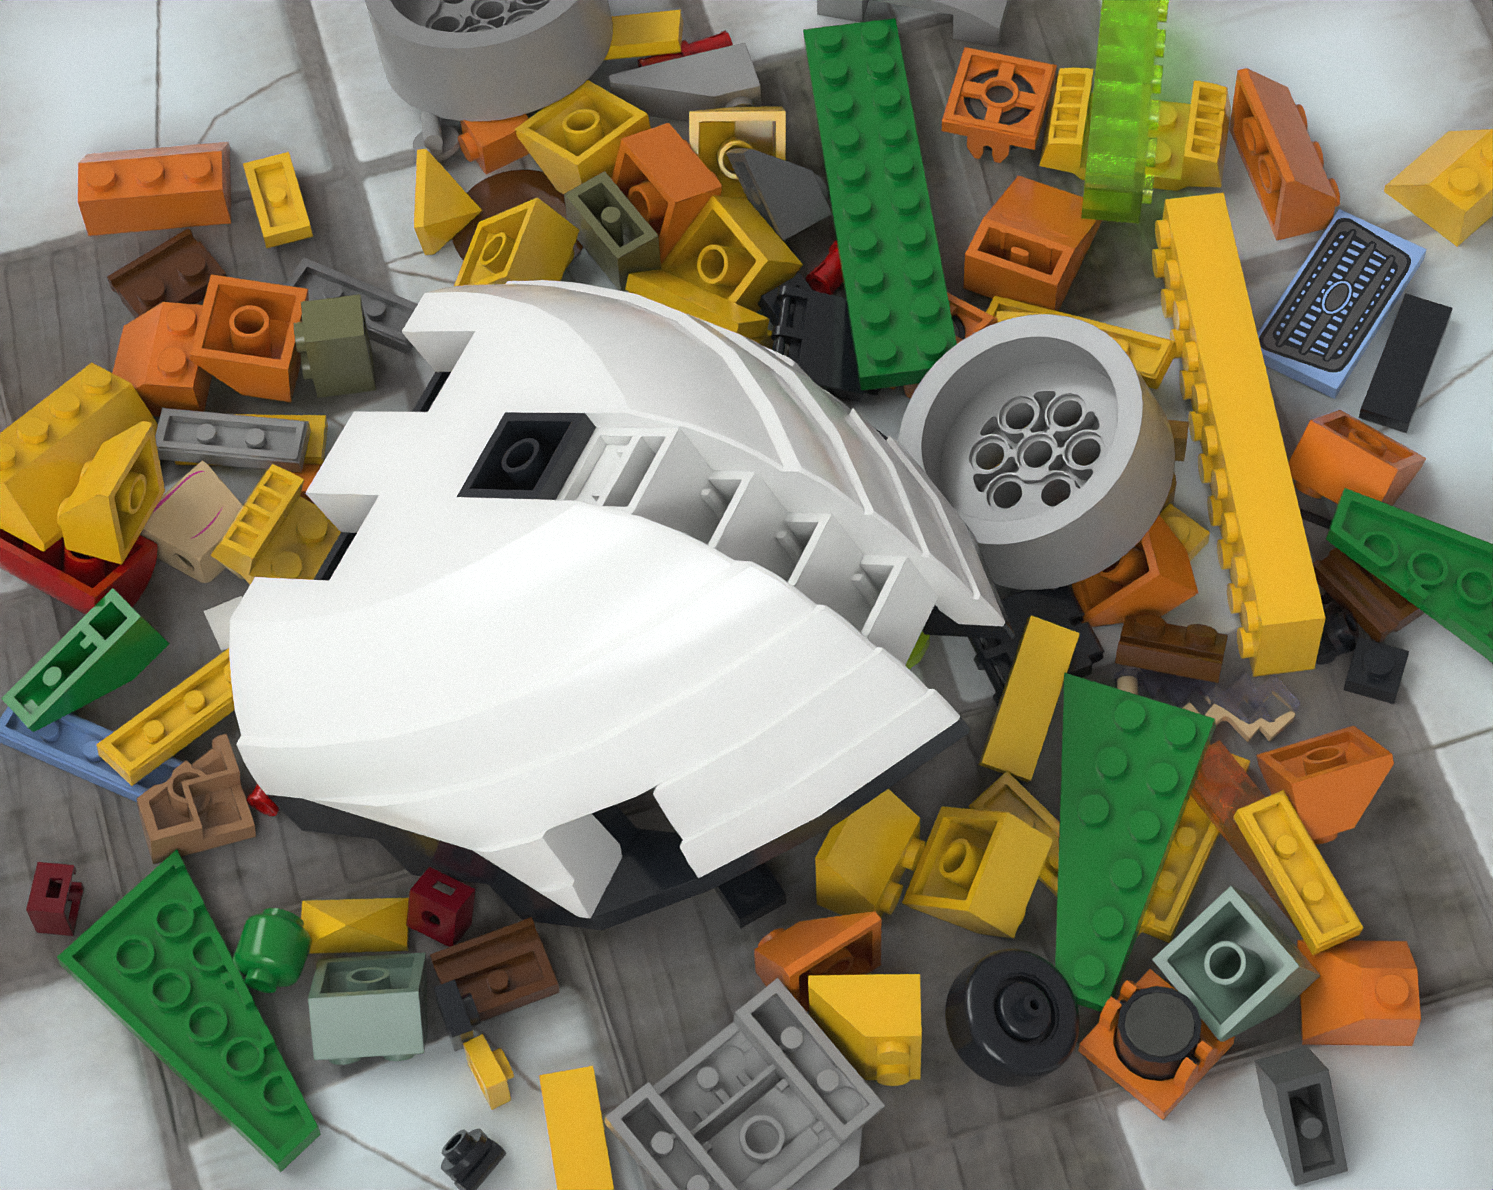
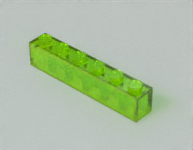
(1124, 110)

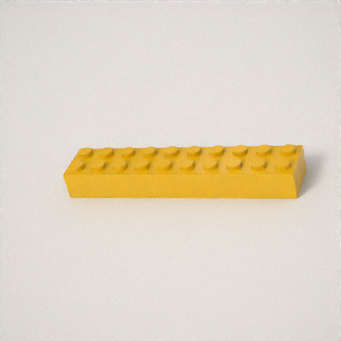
(1238, 437)

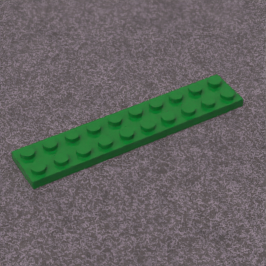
(879, 202)

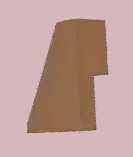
(197, 806)

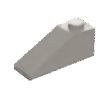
(691, 83)

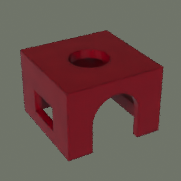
(48, 899)
(453, 911)

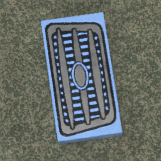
(1337, 302)

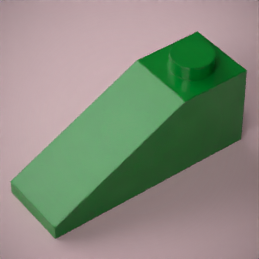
(90, 661)

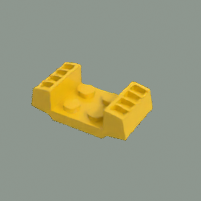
(1188, 135)
(277, 532)

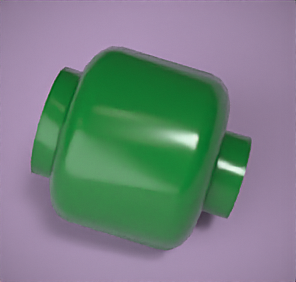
(272, 950)

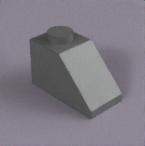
(781, 191)
(1302, 1114)

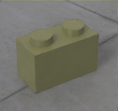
(612, 229)
(335, 346)

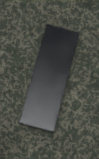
(1405, 363)

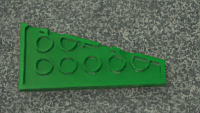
(1424, 562)
(1120, 806)
(178, 991)

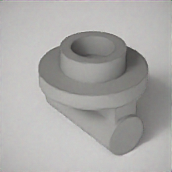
(436, 138)

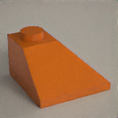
(1144, 581)
(1328, 778)
(819, 947)
(1362, 995)

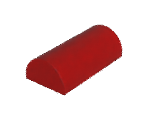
(77, 577)

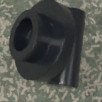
(1337, 635)
(470, 1158)

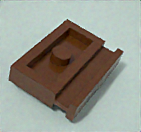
(168, 273)
(1371, 601)
(1171, 648)
(499, 969)

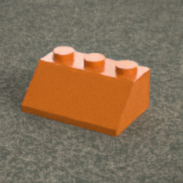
(1281, 157)
(155, 188)

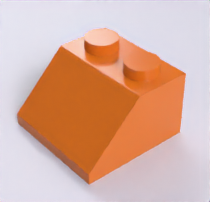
(664, 182)
(249, 336)
(157, 358)
(1351, 455)

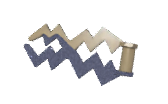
(1223, 702)

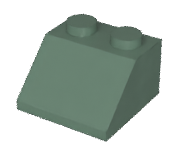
(1235, 965)
(369, 1007)

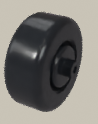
(1012, 1017)

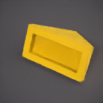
(440, 204)
(356, 925)

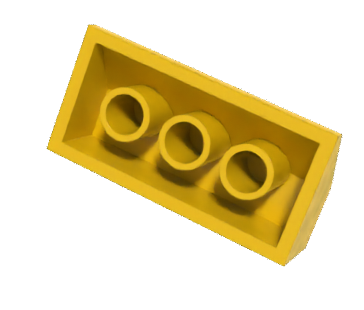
(52, 443)

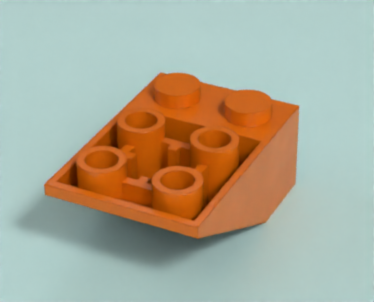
(1029, 245)

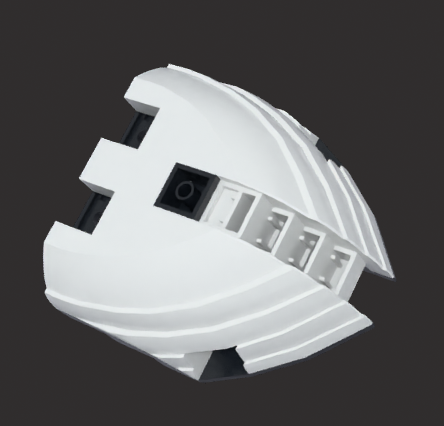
(599, 577)

